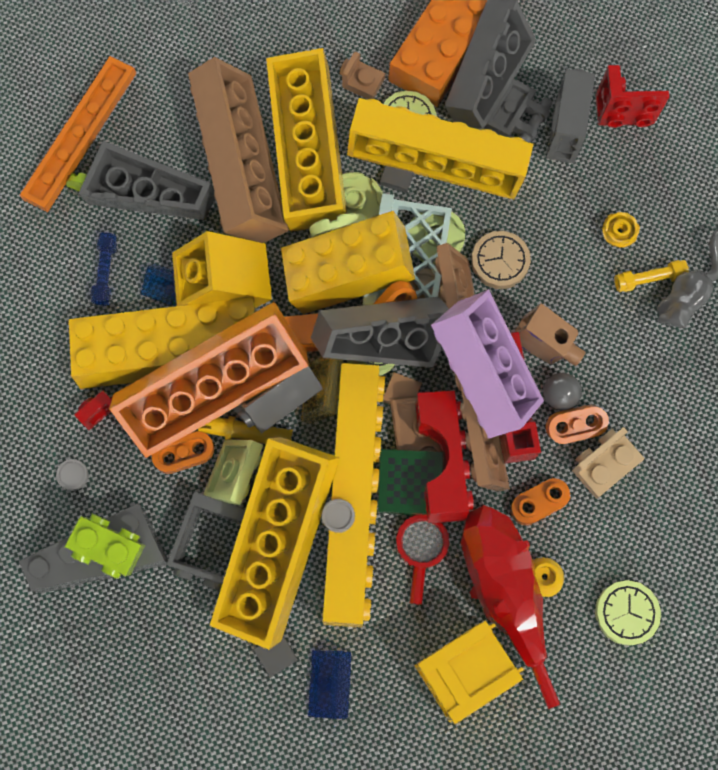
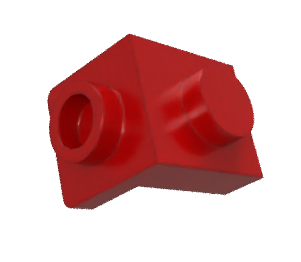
(94, 410)

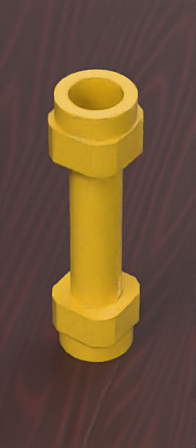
(627, 280)

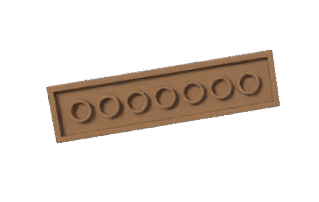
(488, 460)

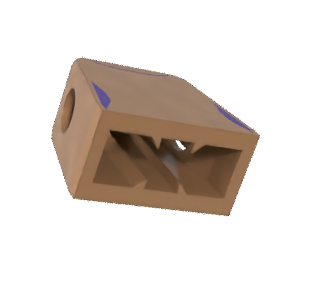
(549, 336)

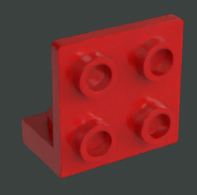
(626, 108)

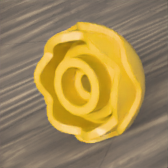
(624, 222)
(554, 574)

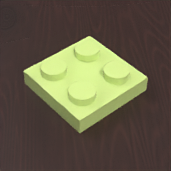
(233, 471)

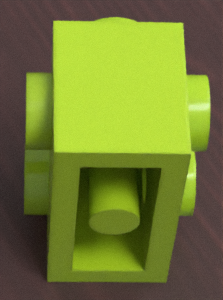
(112, 549)

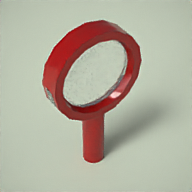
(421, 547)

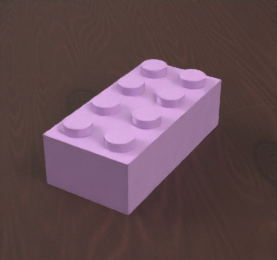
(488, 364)

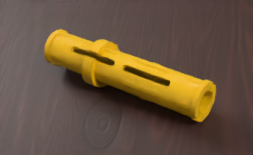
(232, 428)

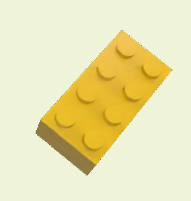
(347, 263)

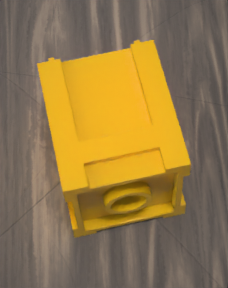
(468, 672)

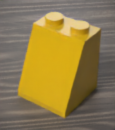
(220, 270)

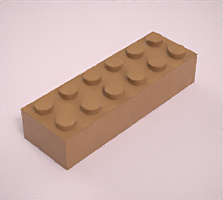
(237, 152)

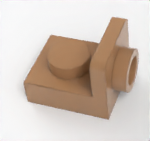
(361, 77)

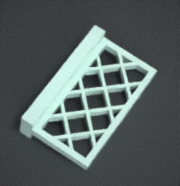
(389, 204)

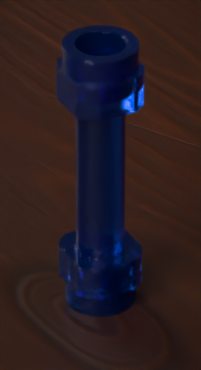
(101, 292)

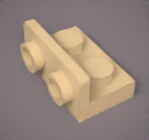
(608, 463)

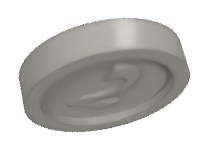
(72, 474)
(338, 515)

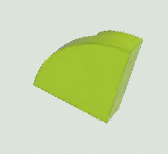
(76, 182)

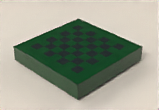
(404, 480)

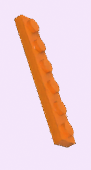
(78, 134)

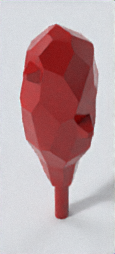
(508, 587)

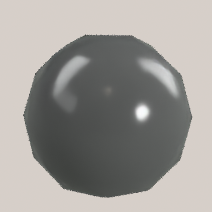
(562, 391)

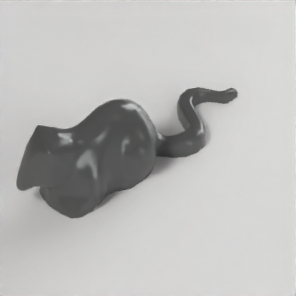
(690, 291)

